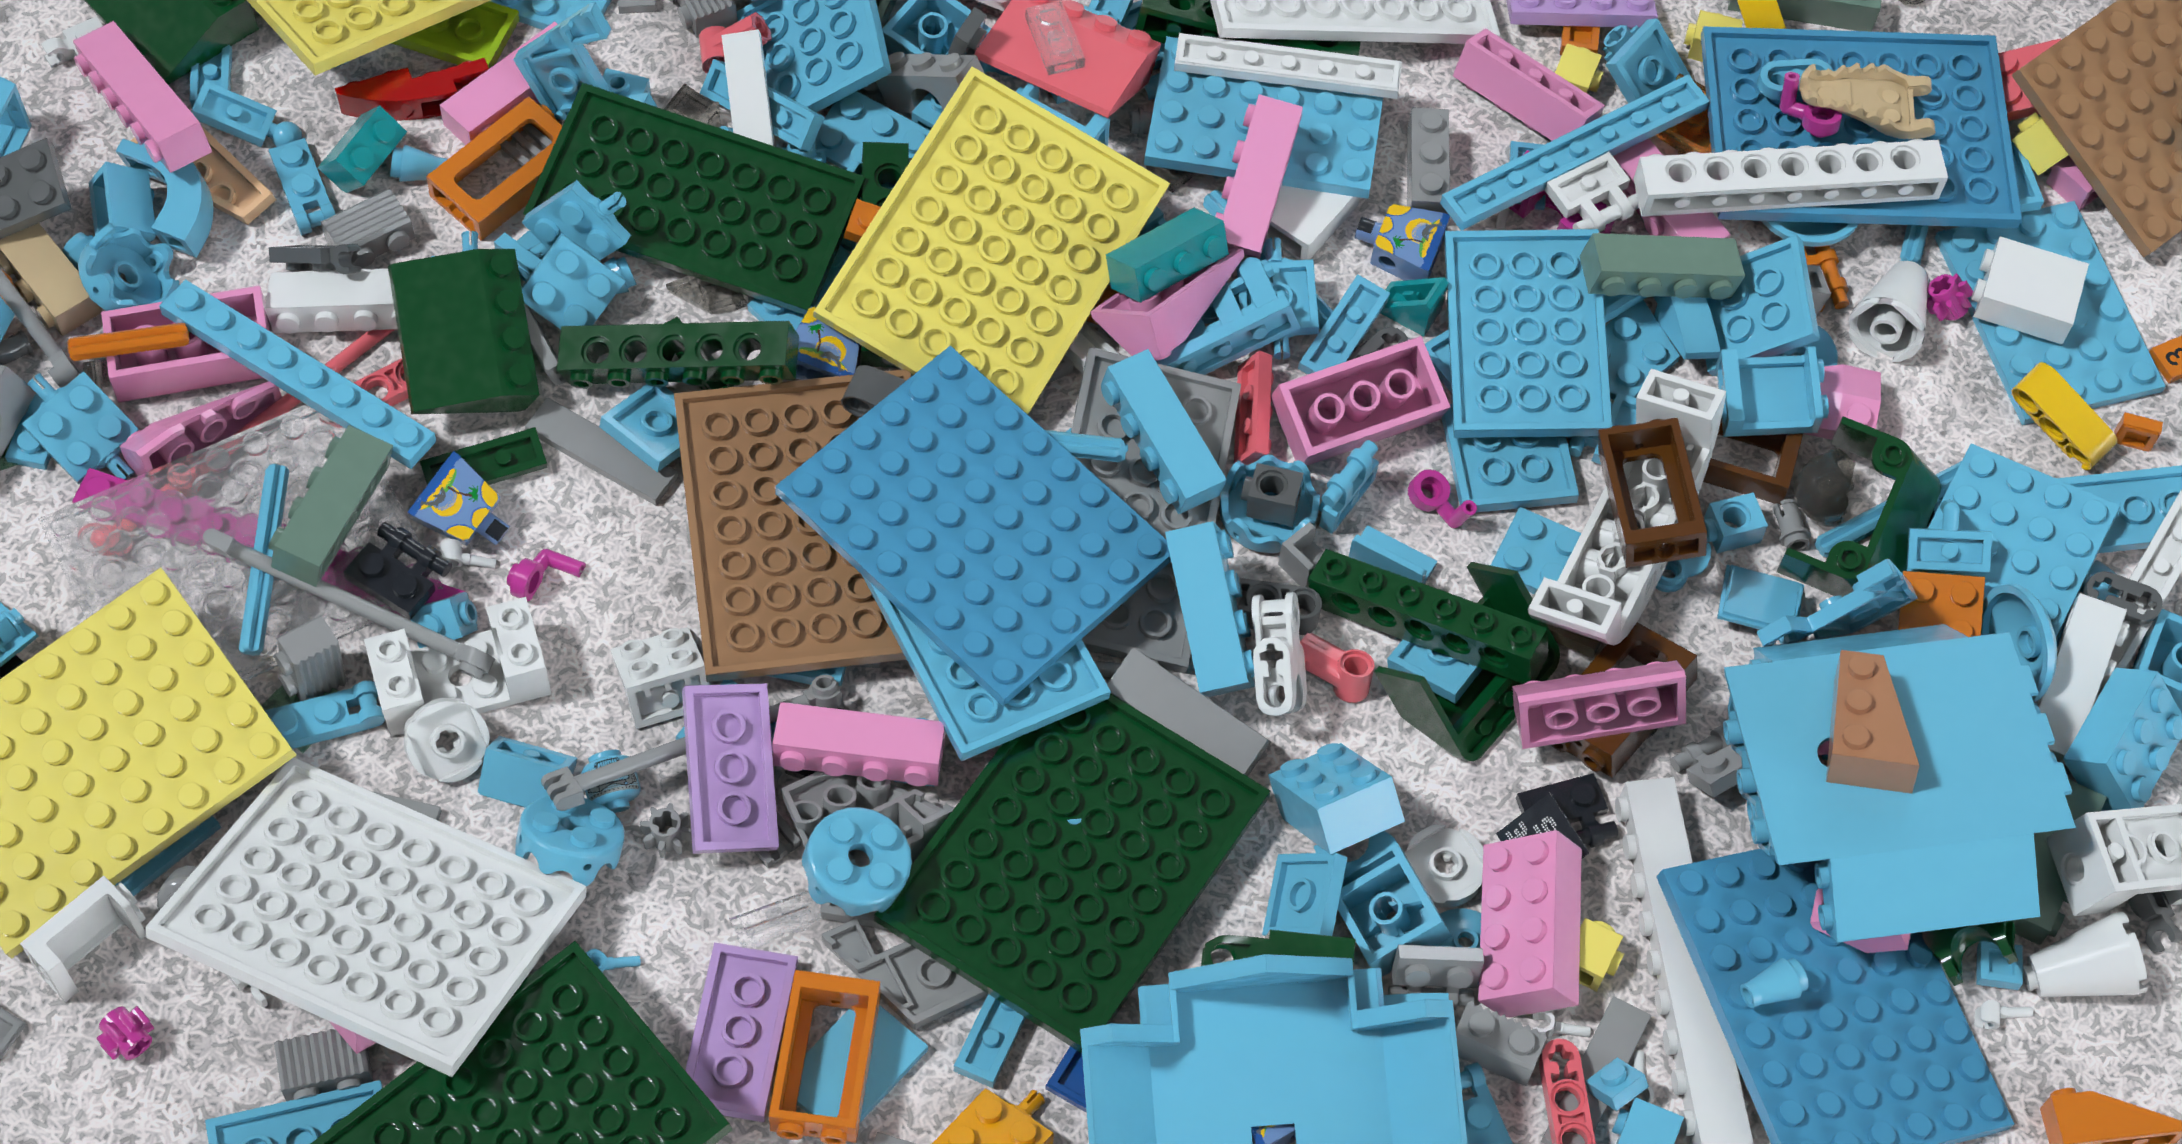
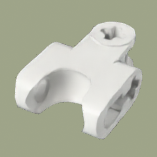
(1273, 635)

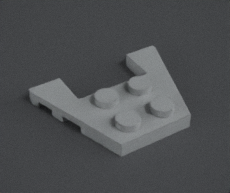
(909, 979)

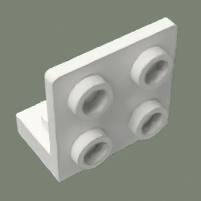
(656, 673)

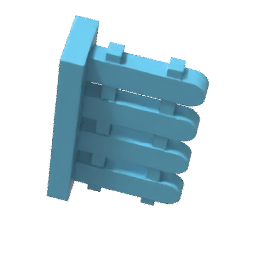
(1237, 329)

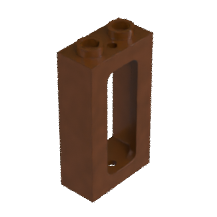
(1665, 442)
(1747, 481)
(1645, 646)

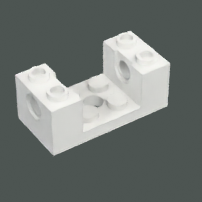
(418, 676)
(2120, 856)

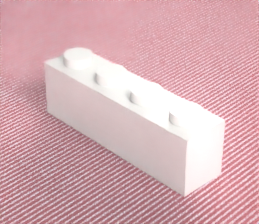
(330, 301)
(2081, 667)

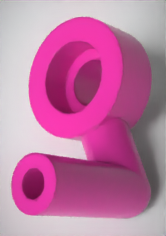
(1815, 120)
(1440, 490)
(528, 574)

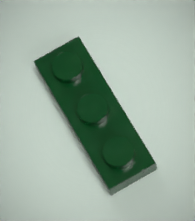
(496, 458)

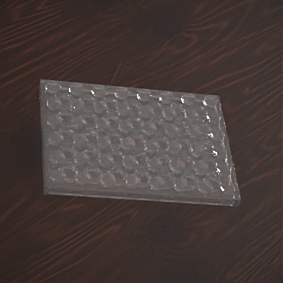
(161, 519)

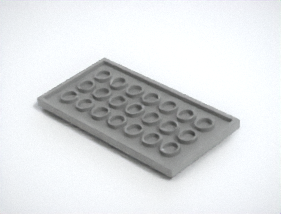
(1153, 614)

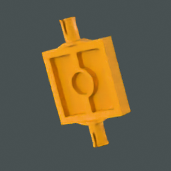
(995, 1121)

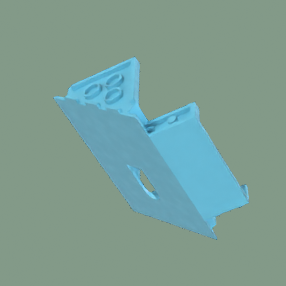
(1892, 858)
(1275, 1047)

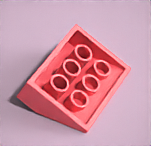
(1115, 57)

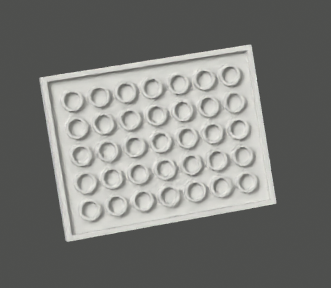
(368, 915)

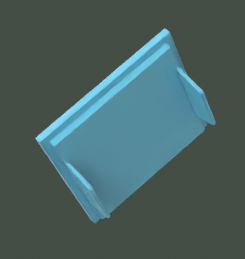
(1757, 597)

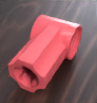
(711, 39)
(1346, 670)

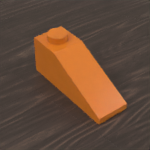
(2100, 1119)

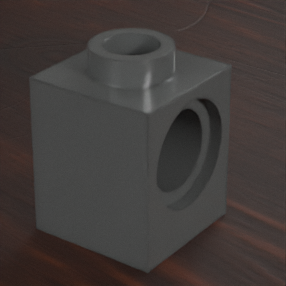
(1276, 508)

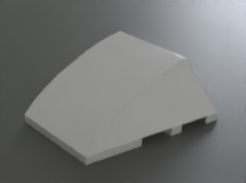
(823, 794)

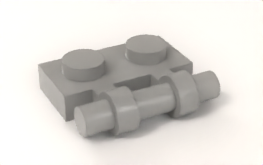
(1709, 771)
(1439, 967)

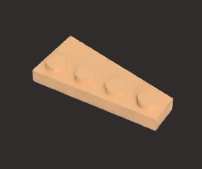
(231, 184)

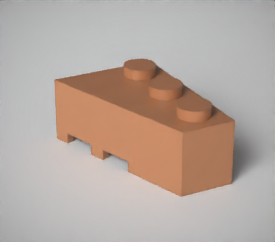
(1868, 728)

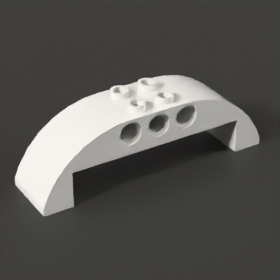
(1595, 589)

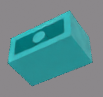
(362, 149)

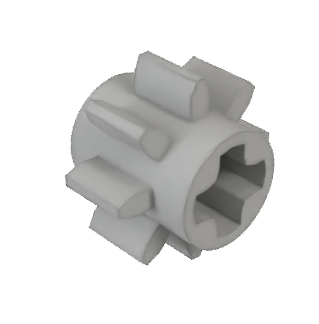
(675, 835)

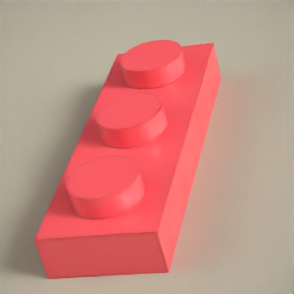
(1253, 408)

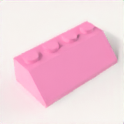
(1600, 704)

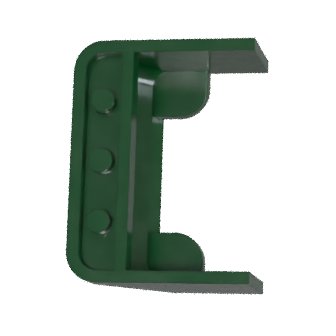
(1906, 507)
(1488, 703)

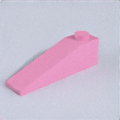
(1168, 316)
(1850, 394)
(195, 428)

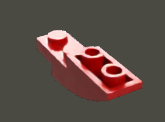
(407, 96)

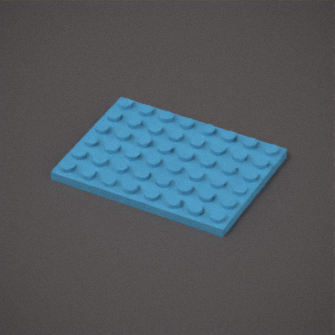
(1963, 103)
(976, 524)
(1869, 1045)

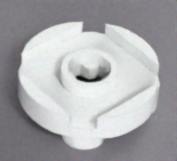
(424, 730)
(1453, 845)

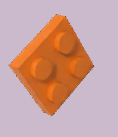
(1944, 600)

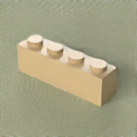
(47, 278)

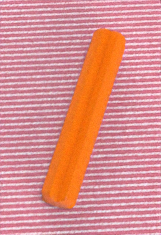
(128, 341)

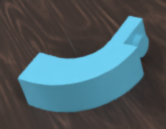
(188, 206)

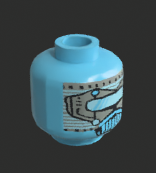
(616, 793)

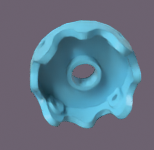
(128, 253)
(1261, 534)
(571, 839)
(840, 882)

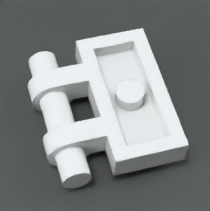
(1590, 184)

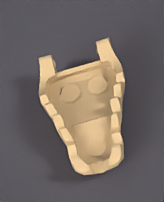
(1871, 95)

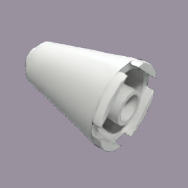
(1892, 314)
(2089, 963)

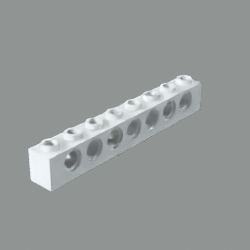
(1790, 177)

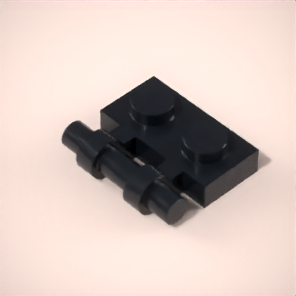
(391, 580)
(1579, 801)

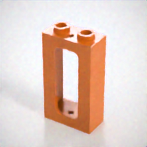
(513, 193)
(807, 993)

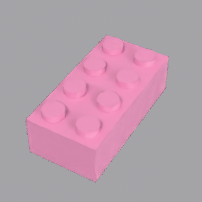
(182, 367)
(1360, 401)
(1530, 924)

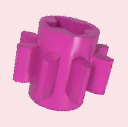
(1948, 297)
(125, 1033)

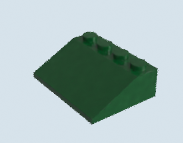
(178, 32)
(464, 333)

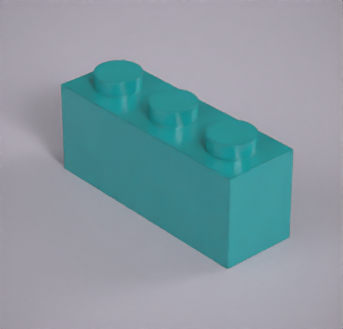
(1167, 254)

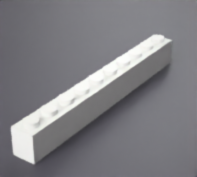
(1703, 1060)

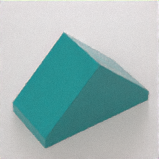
(1416, 302)

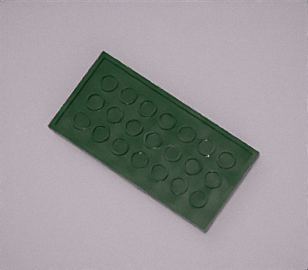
(706, 197)

